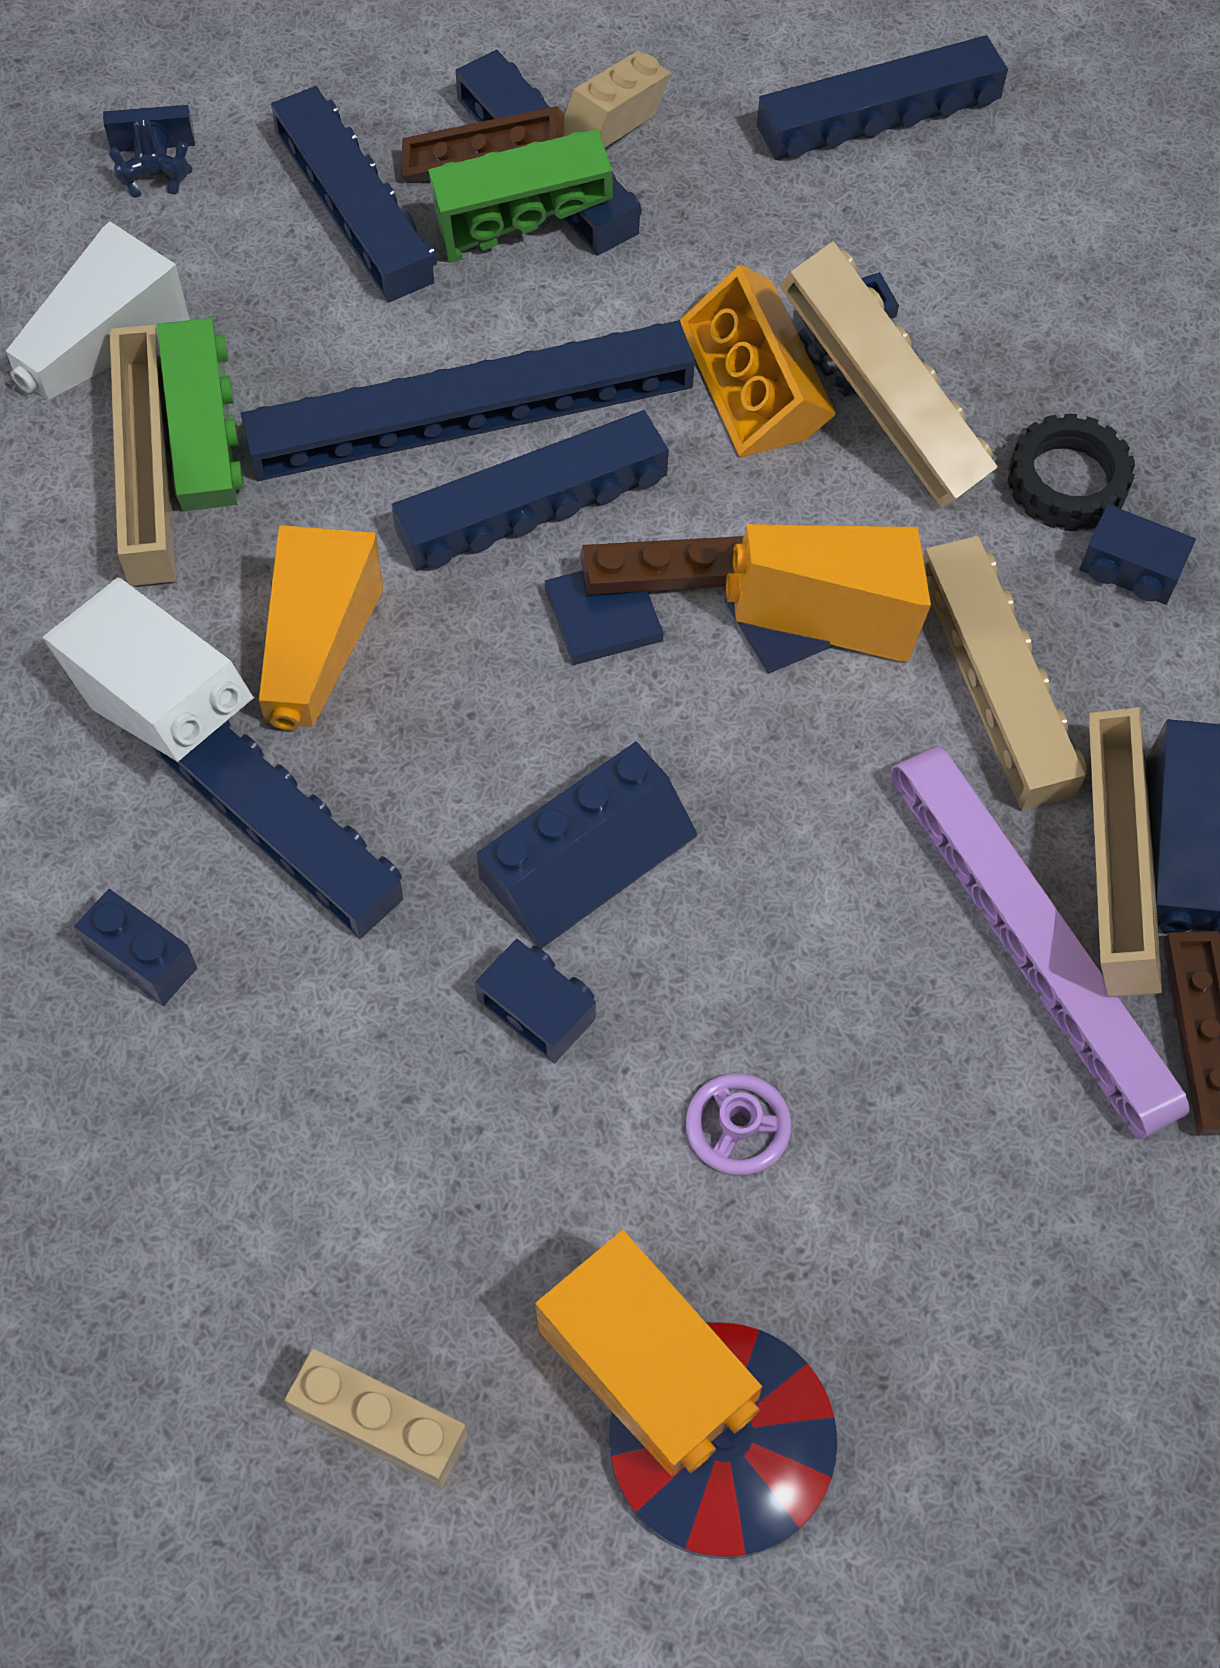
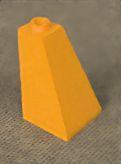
(317, 610)

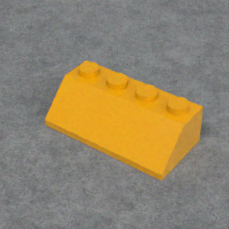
(755, 364)

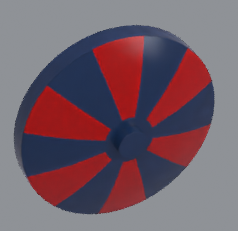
(758, 1480)

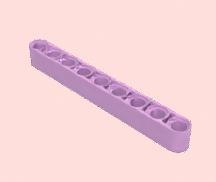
(1042, 943)

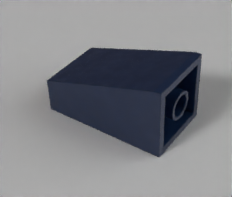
(1186, 825)

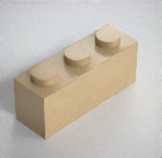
(617, 98)
(377, 1418)

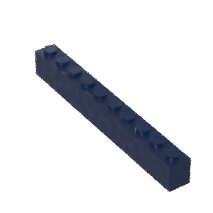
(468, 400)

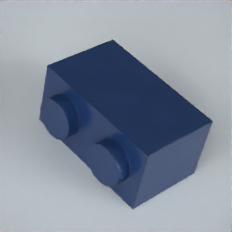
(1137, 554)
(136, 947)
(536, 999)

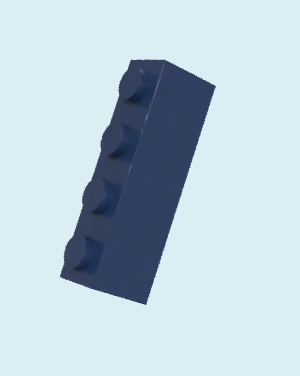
(586, 845)

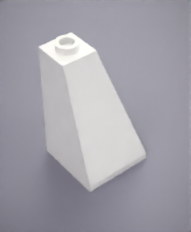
(108, 287)

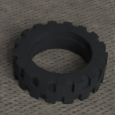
(1082, 436)

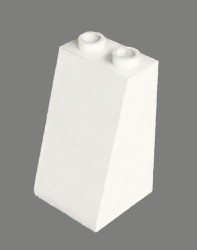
(147, 670)

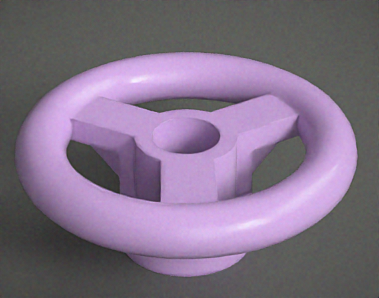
(744, 1105)

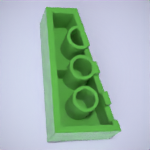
(518, 189)
(199, 414)

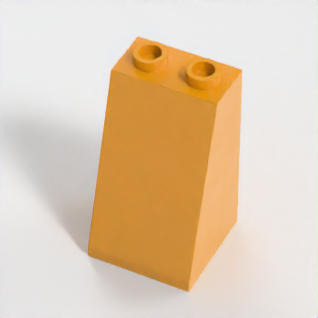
(833, 585)
(648, 1355)

